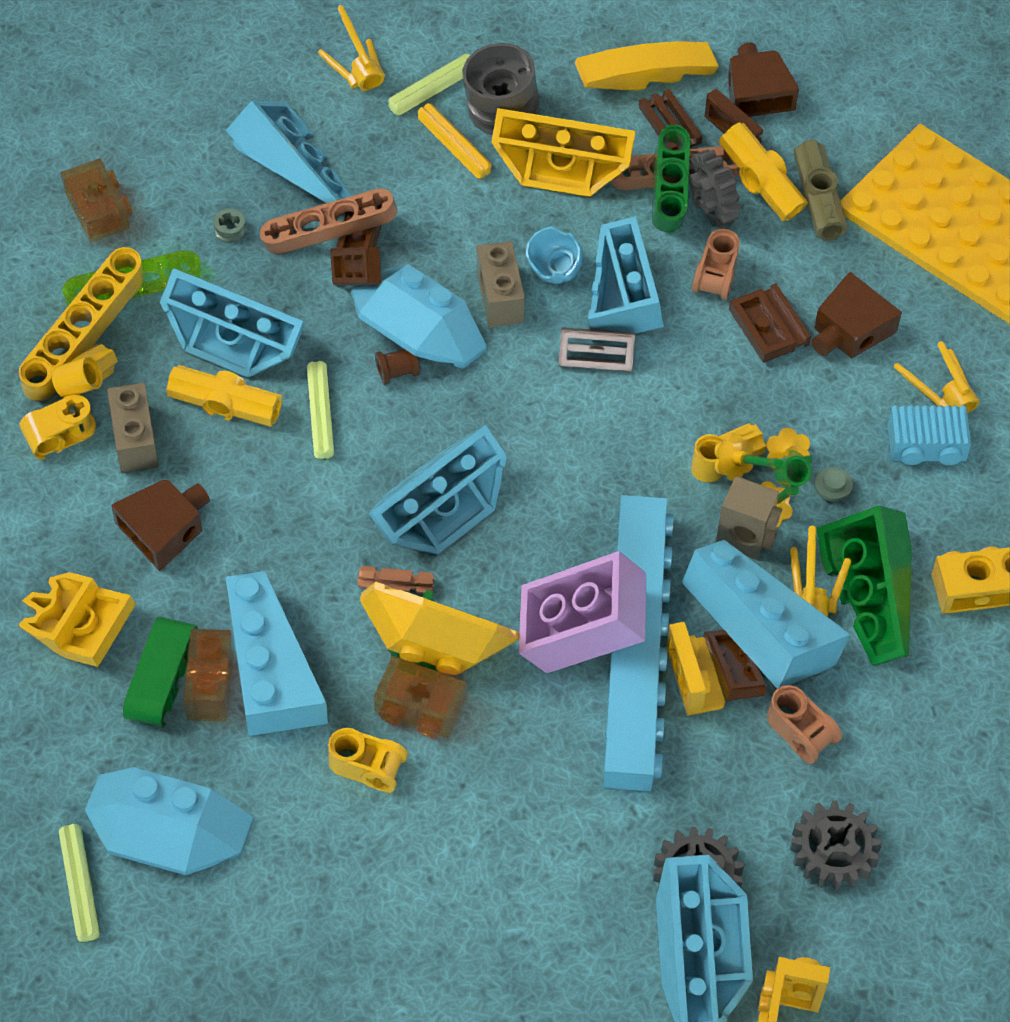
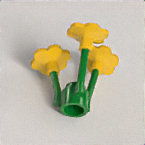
(786, 456)

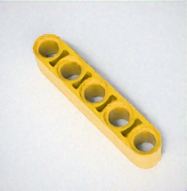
(83, 308)

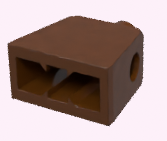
(761, 82)
(854, 319)
(161, 519)

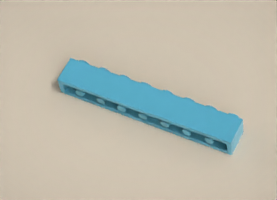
(635, 669)

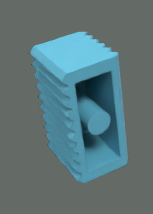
(929, 434)

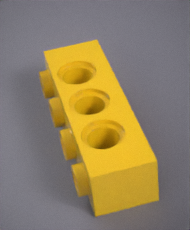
(961, 592)

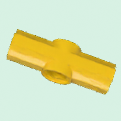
(763, 172)
(224, 395)

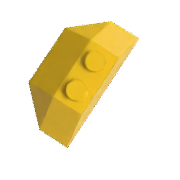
(561, 152)
(433, 631)

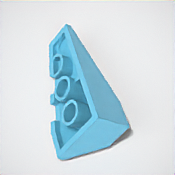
(277, 139)

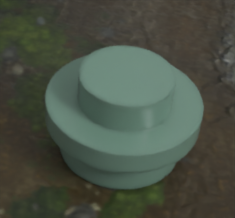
(833, 484)

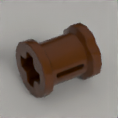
(396, 365)

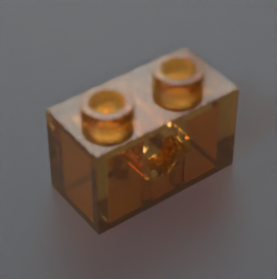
(96, 200)
(208, 675)
(439, 696)

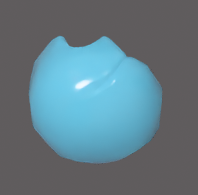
(554, 247)

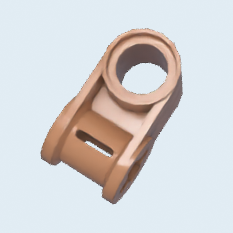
(717, 269)
(807, 729)

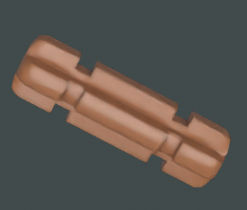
(396, 579)

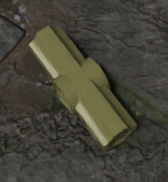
(820, 190)

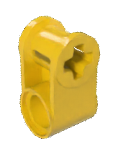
(56, 428)
(369, 760)

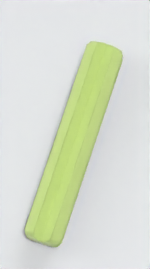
(428, 86)
(320, 410)
(79, 883)

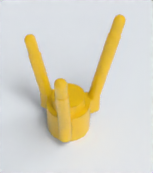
(365, 70)
(955, 392)
(812, 594)

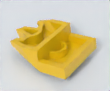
(77, 617)

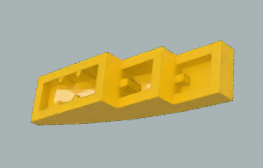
(644, 63)

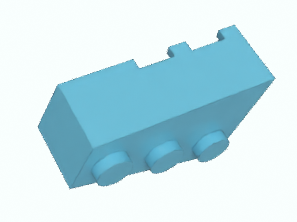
(623, 283)

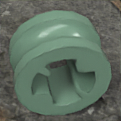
(221, 230)

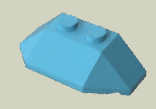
(420, 316)
(228, 325)
(443, 495)
(165, 821)
(702, 939)

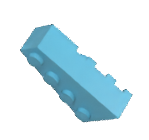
(763, 615)
(272, 668)

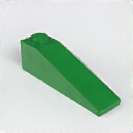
(877, 578)

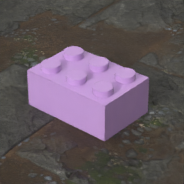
(583, 612)

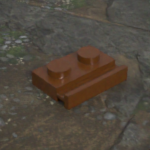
(769, 323)

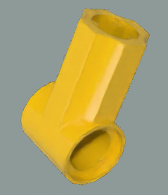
(85, 371)
(704, 456)

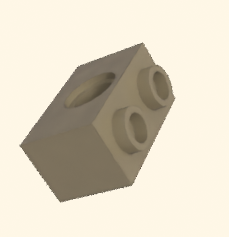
(500, 284)
(132, 428)
(749, 517)

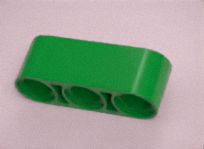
(675, 164)
(158, 672)

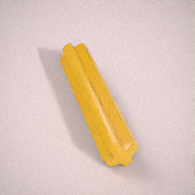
(454, 141)

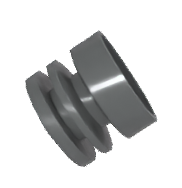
(499, 78)

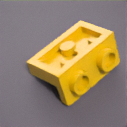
(693, 671)

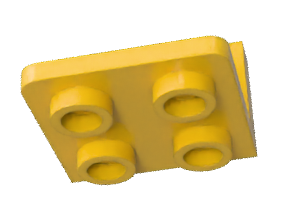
(793, 984)

